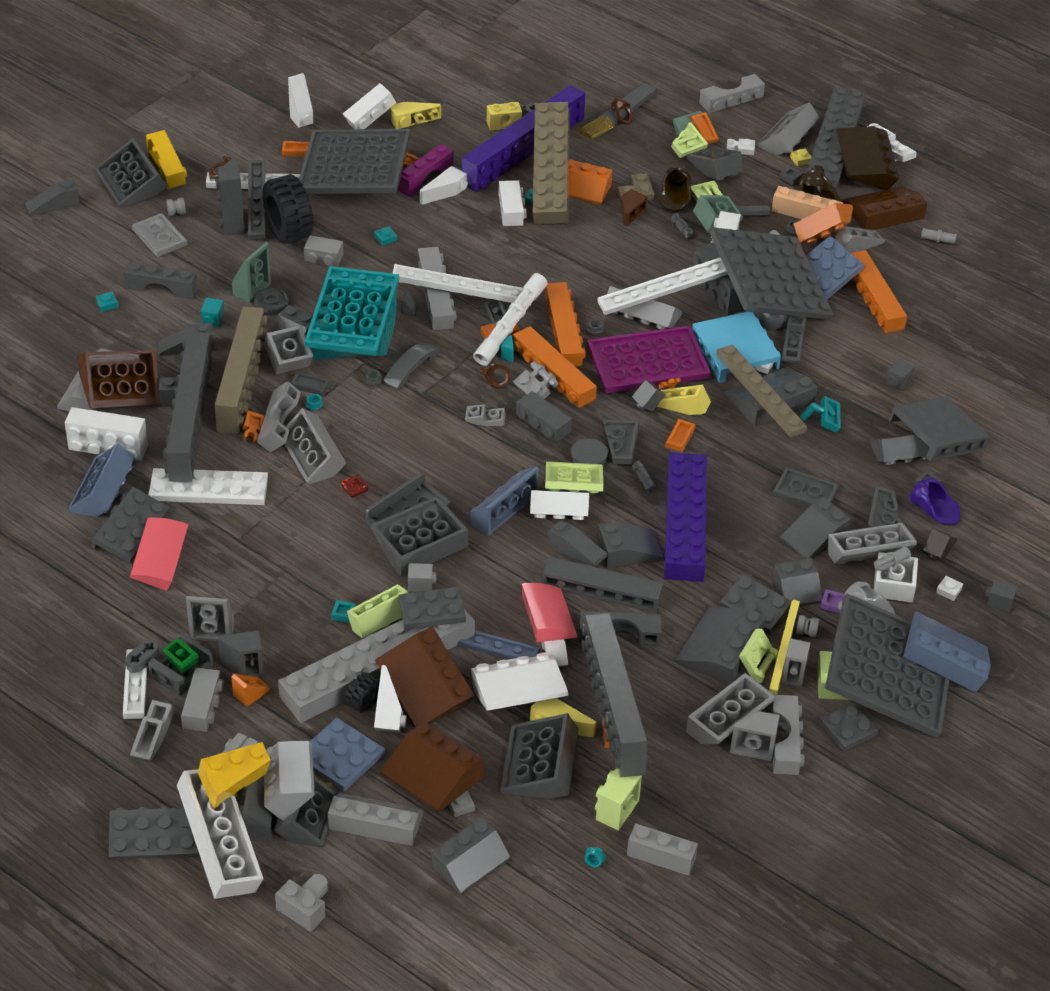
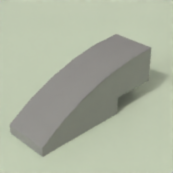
(152, 730)

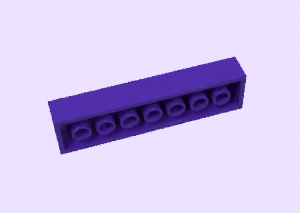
(685, 517)

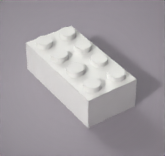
(98, 431)

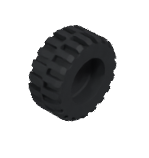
(288, 208)

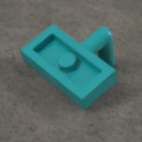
(829, 413)

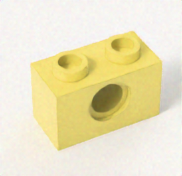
(503, 115)

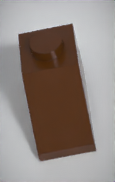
(632, 206)

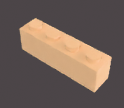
(798, 203)

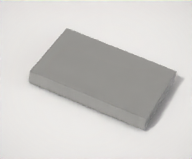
(159, 235)

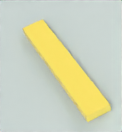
(780, 662)

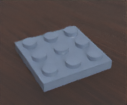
(833, 266)
(343, 754)

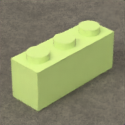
(376, 612)

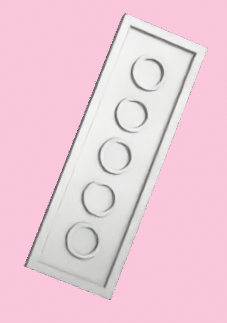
(211, 487)

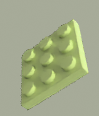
(574, 477)

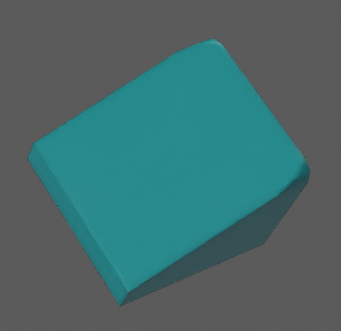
(507, 349)

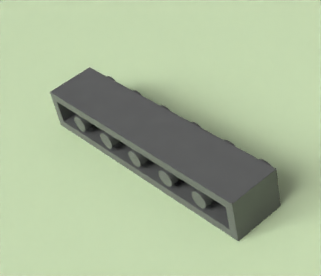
(603, 584)

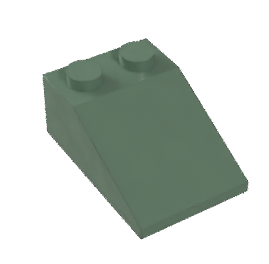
(253, 275)

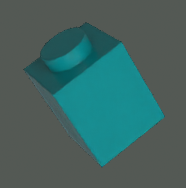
(212, 311)

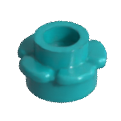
(314, 402)
(594, 856)

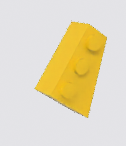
(165, 159)
(232, 770)

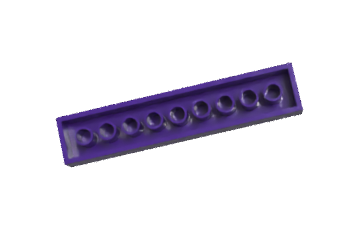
(514, 143)

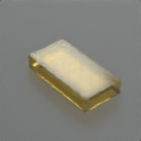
(597, 127)

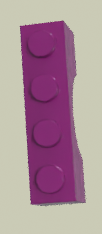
(413, 176)

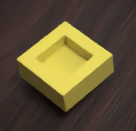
(800, 157)

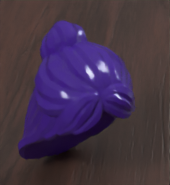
(935, 501)

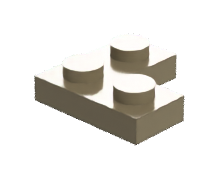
(641, 184)

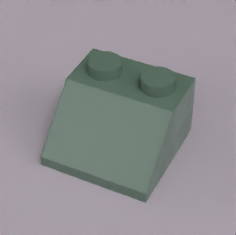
(709, 208)

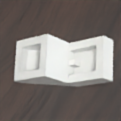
(557, 649)

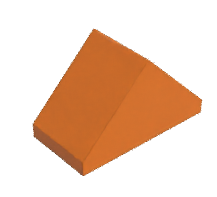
(248, 688)

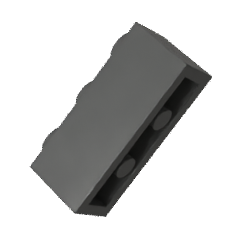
(543, 416)

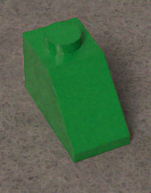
(180, 656)

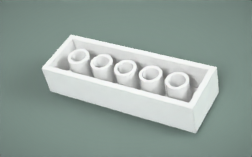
(220, 840)

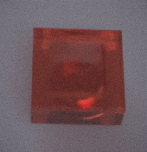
(354, 485)

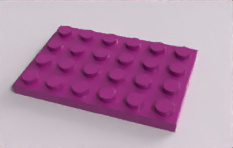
(653, 356)

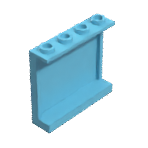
(743, 333)

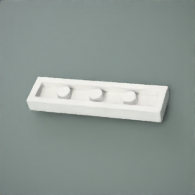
(134, 693)

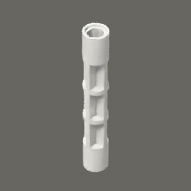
(505, 326)

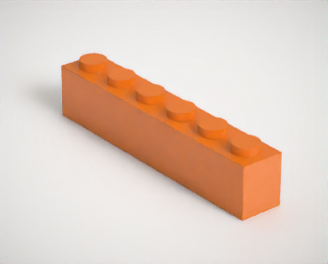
(878, 295)
(564, 322)
(571, 381)

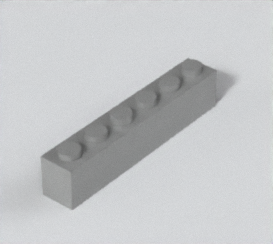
(437, 300)

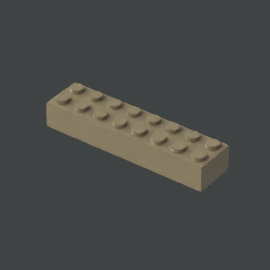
(551, 163)
(240, 370)

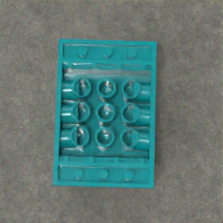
(353, 314)

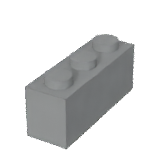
(202, 699)
(662, 849)

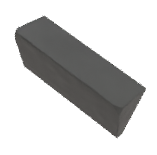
(496, 310)

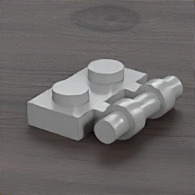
(528, 381)

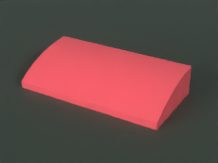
(159, 552)
(547, 612)

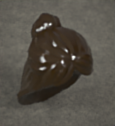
(816, 183)
(676, 189)

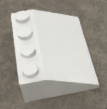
(518, 681)

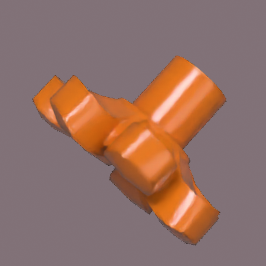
(670, 384)

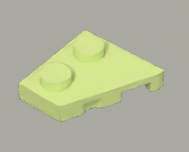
(689, 141)

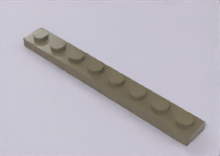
(761, 391)

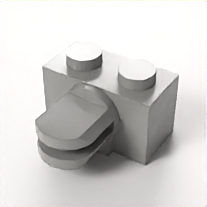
(303, 903)

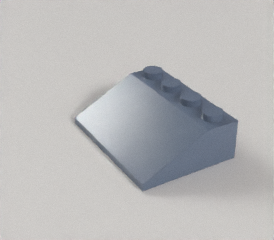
(947, 652)

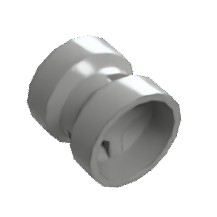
(176, 206)
(803, 625)

